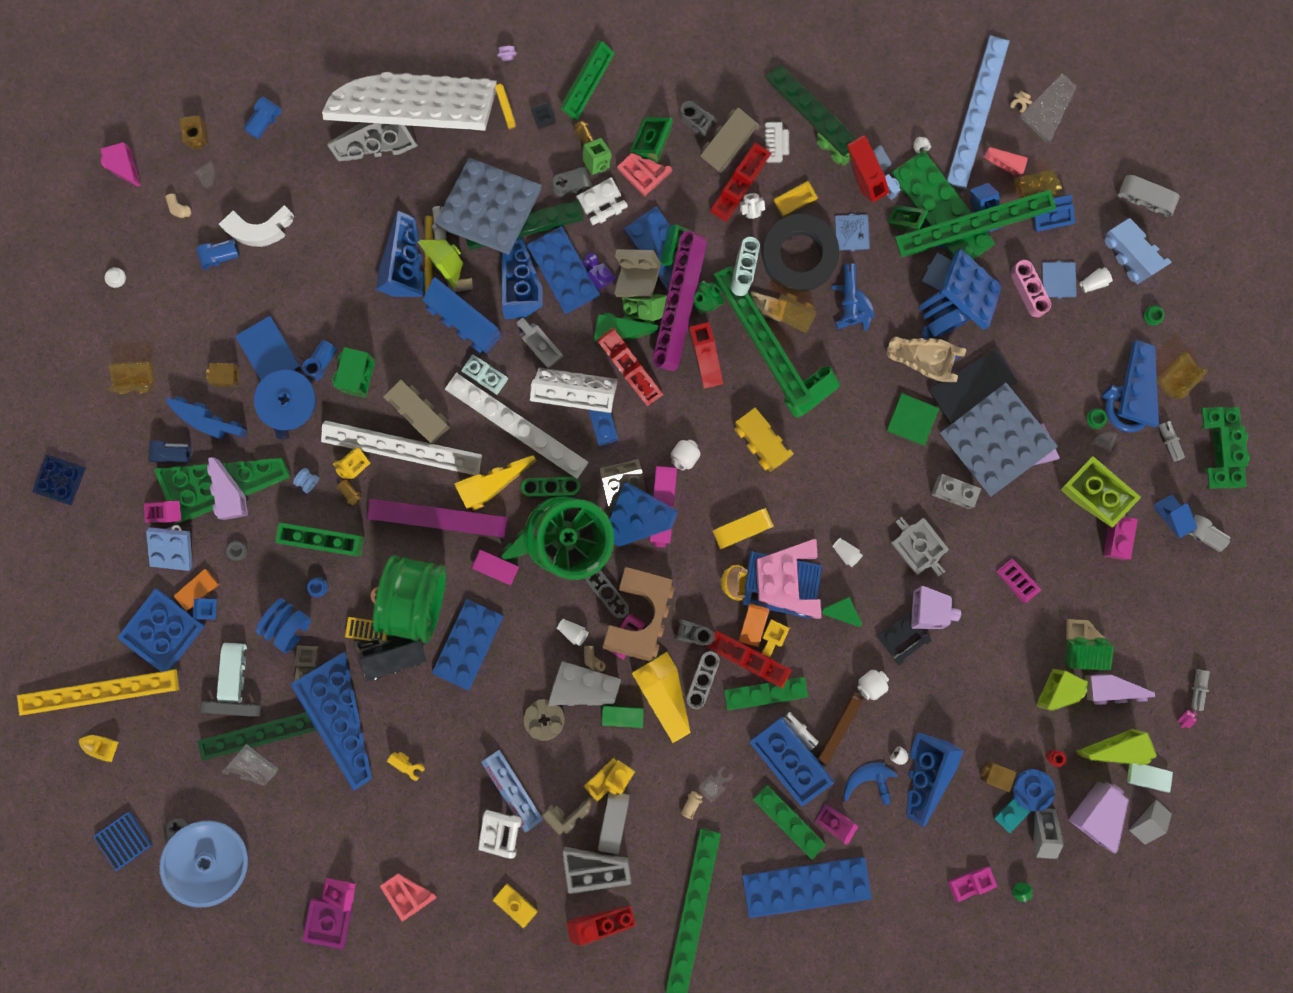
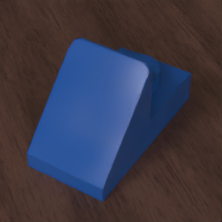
(1176, 516)

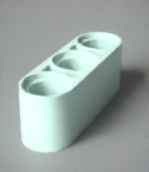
(747, 257)
(230, 673)

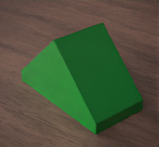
(907, 218)
(843, 611)

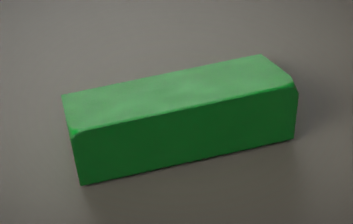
(671, 245)
(622, 716)

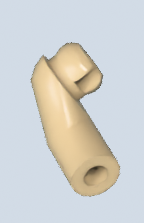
(591, 661)

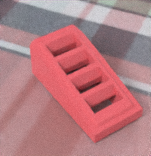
(1008, 161)

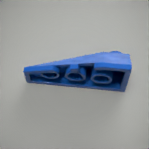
(401, 266)
(520, 285)
(933, 770)

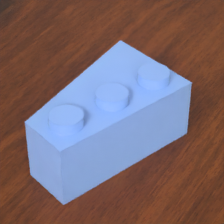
(1134, 251)

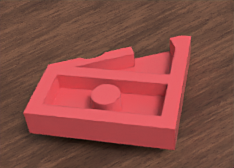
(643, 173)
(406, 895)

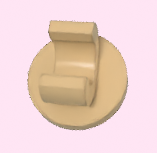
(1022, 98)

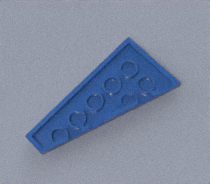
(333, 711)

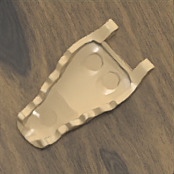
(929, 357)

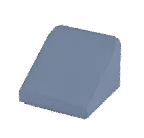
(882, 158)

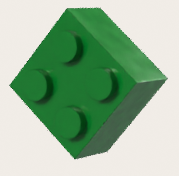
(353, 372)

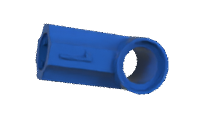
(264, 114)
(214, 254)
(320, 358)

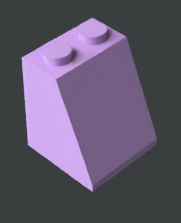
(1102, 815)

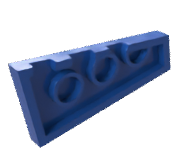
(1139, 392)

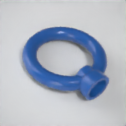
(1111, 396)

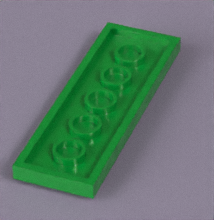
(931, 191)

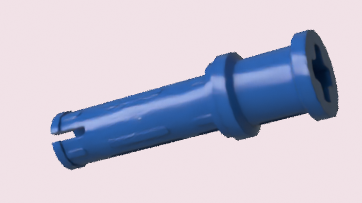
(850, 302)

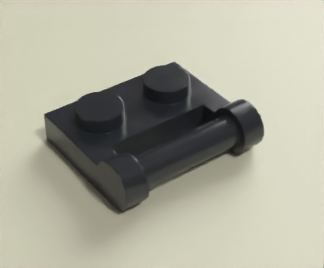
(900, 632)

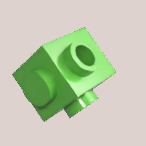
(596, 156)

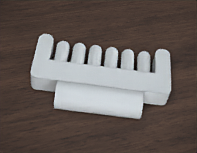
(781, 141)

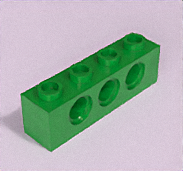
(320, 539)

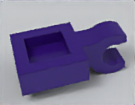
(598, 274)

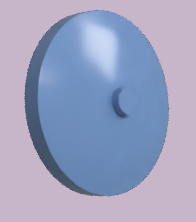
(204, 863)

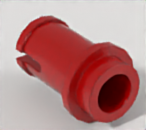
(1060, 757)

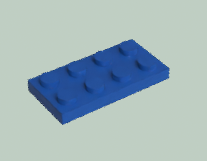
(650, 234)
(563, 270)
(467, 644)
(791, 761)

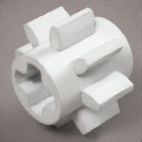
(752, 205)

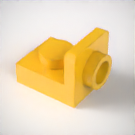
(351, 464)
(618, 777)

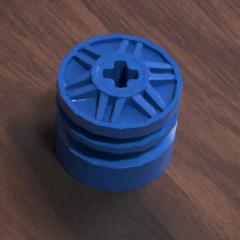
(945, 313)
(279, 623)

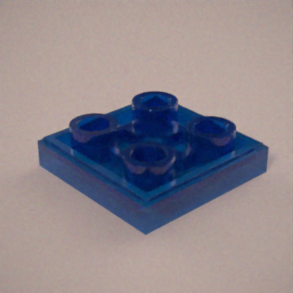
(59, 479)

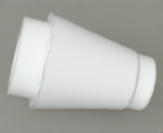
(1096, 280)
(847, 552)
(573, 632)

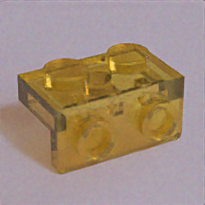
(1037, 183)
(794, 313)
(1181, 376)
(131, 377)

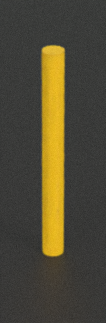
(428, 264)

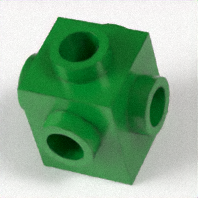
(707, 297)

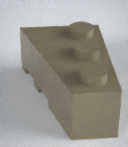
(729, 139)
(417, 412)

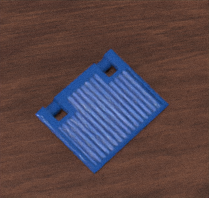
(808, 583)

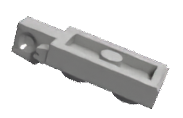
(539, 343)

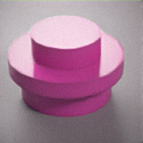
(1187, 719)

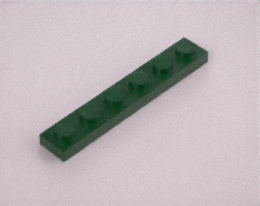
(810, 109)
(545, 219)
(255, 736)

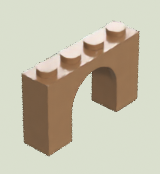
(642, 643)

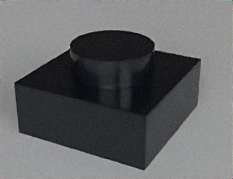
(543, 115)

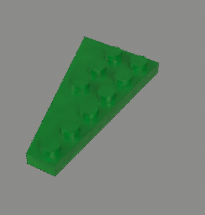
(192, 483)

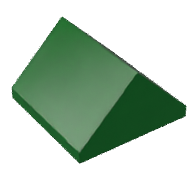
(652, 138)

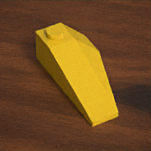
(481, 488)
(663, 691)

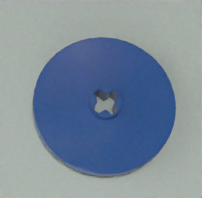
(292, 413)

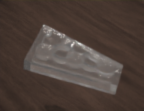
(1048, 109)

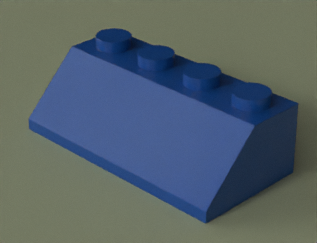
(461, 316)

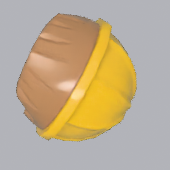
(734, 582)

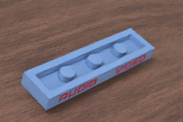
(512, 790)

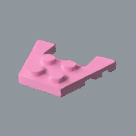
(779, 579)

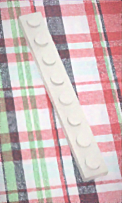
(516, 425)
(401, 448)

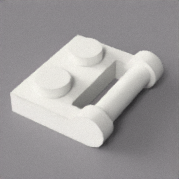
(493, 831)

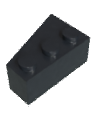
(388, 656)

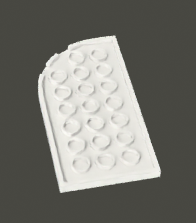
(413, 101)

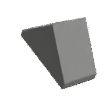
(1152, 823)

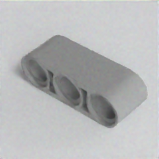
(1149, 194)
(702, 690)
(613, 823)

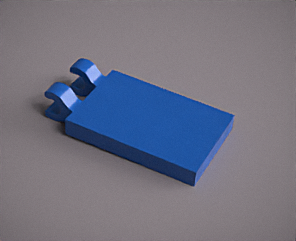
(267, 348)

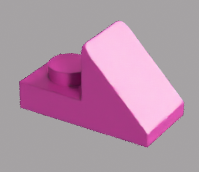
(836, 824)
(339, 893)

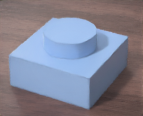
(893, 185)

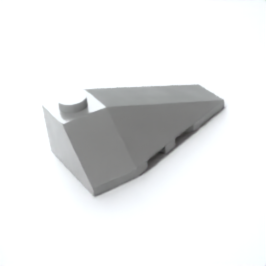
(374, 139)

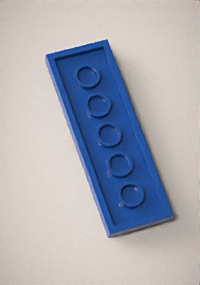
(806, 887)

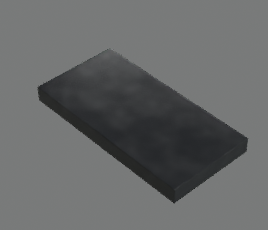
(972, 386)

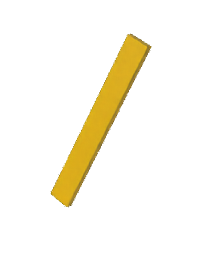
(98, 692)

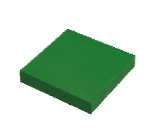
(912, 419)

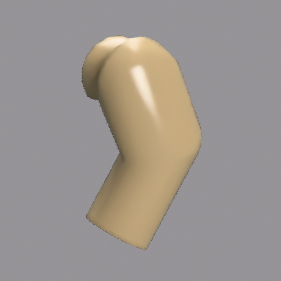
(177, 209)

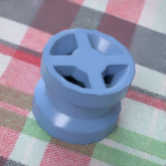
(305, 480)

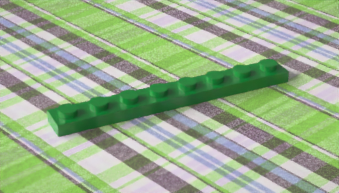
(975, 223)
(764, 340)
(693, 911)

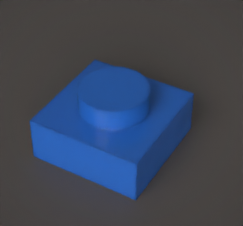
(204, 608)

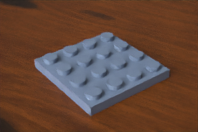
(488, 206)
(998, 439)

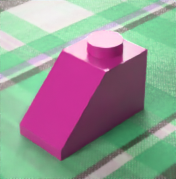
(120, 162)

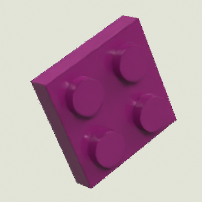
(326, 924)

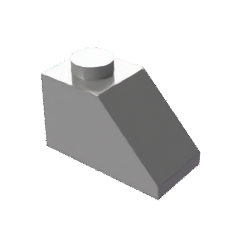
(1047, 834)

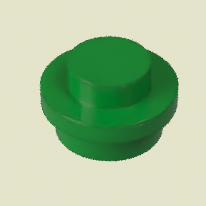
(1153, 315)
(1096, 418)
(1022, 892)

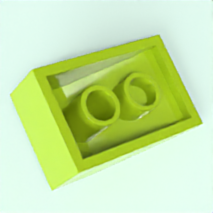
(1100, 492)
(1127, 747)

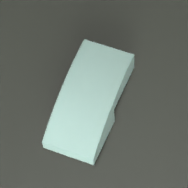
(484, 374)
(1150, 777)

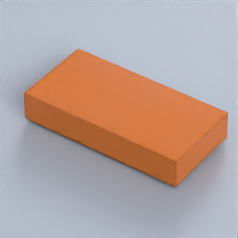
(196, 588)
(753, 625)

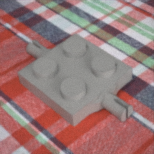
(920, 546)

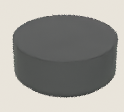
(236, 550)

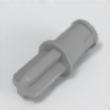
(1171, 441)
(1200, 689)

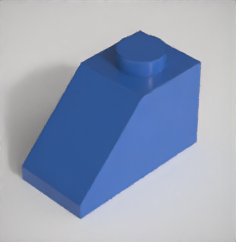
(984, 198)

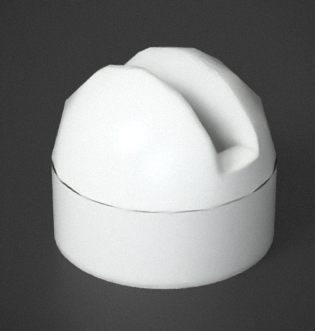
(921, 142)
(902, 756)

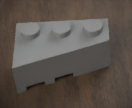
(583, 686)
(594, 870)

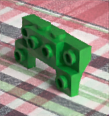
(1229, 447)

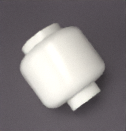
(685, 454)
(873, 684)

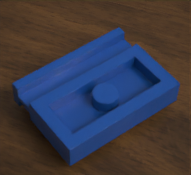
(1060, 217)

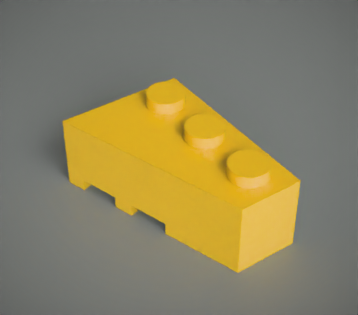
(762, 440)

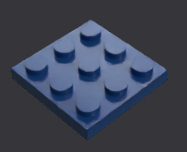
(971, 289)
(161, 631)

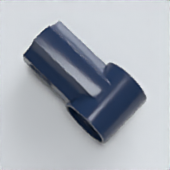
(165, 452)

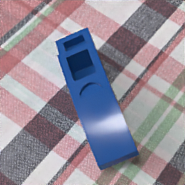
(199, 418)

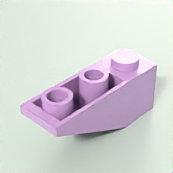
(229, 498)
(1109, 687)

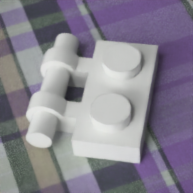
(599, 196)

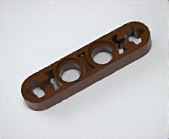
(840, 728)

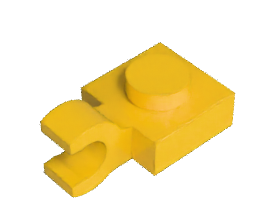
(775, 635)
(401, 762)

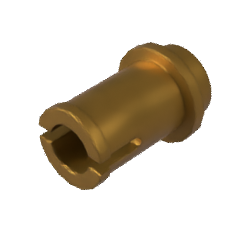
(583, 132)
(349, 492)

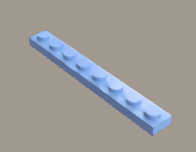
(977, 112)

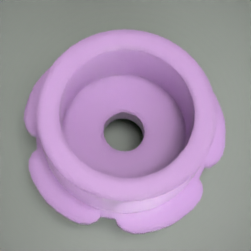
(507, 53)

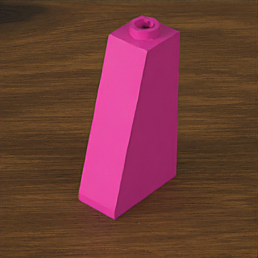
(665, 492)

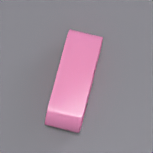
(1032, 279)

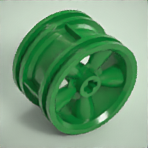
(595, 552)
(409, 599)

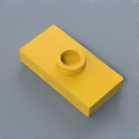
(515, 905)

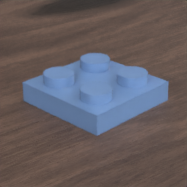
(169, 549)

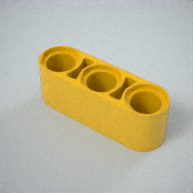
(743, 528)

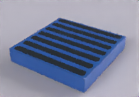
(122, 841)

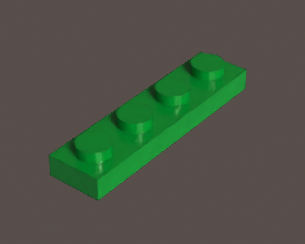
(587, 80)
(765, 694)
(789, 821)

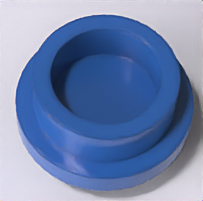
(317, 587)

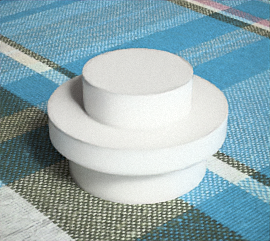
(115, 277)

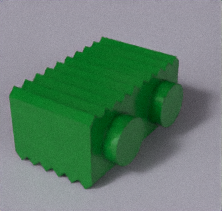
(1089, 653)

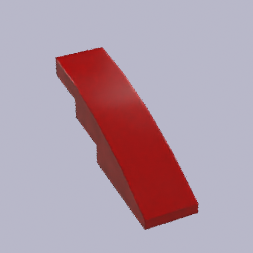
(740, 182)
(630, 366)
(750, 659)

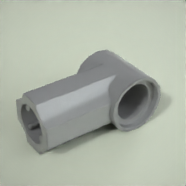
(1209, 534)

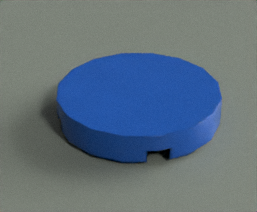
(1033, 790)

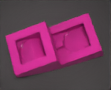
(495, 567)
(972, 883)

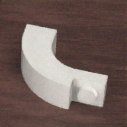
(259, 234)

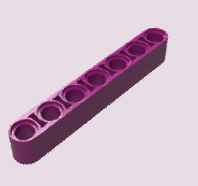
(679, 301)
(436, 518)

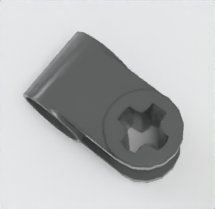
(700, 122)
(573, 180)
(691, 632)

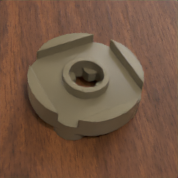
(538, 730)

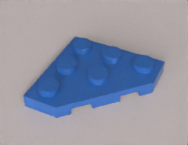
(639, 516)

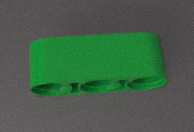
(820, 386)
(541, 484)

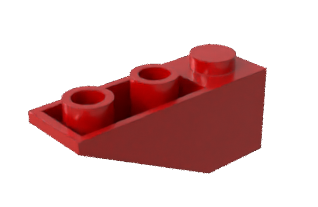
(867, 169)
(706, 355)
(600, 925)

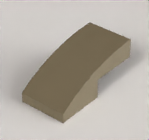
(305, 660)

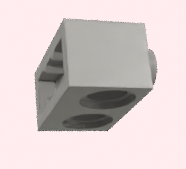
(955, 491)

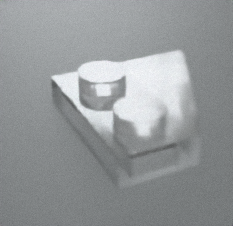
(251, 766)

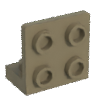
(637, 273)
(617, 475)
(555, 815)

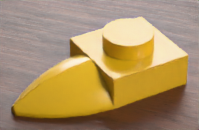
(99, 747)

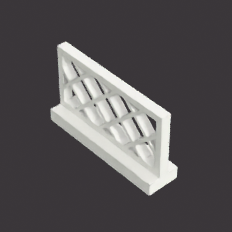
(567, 394)

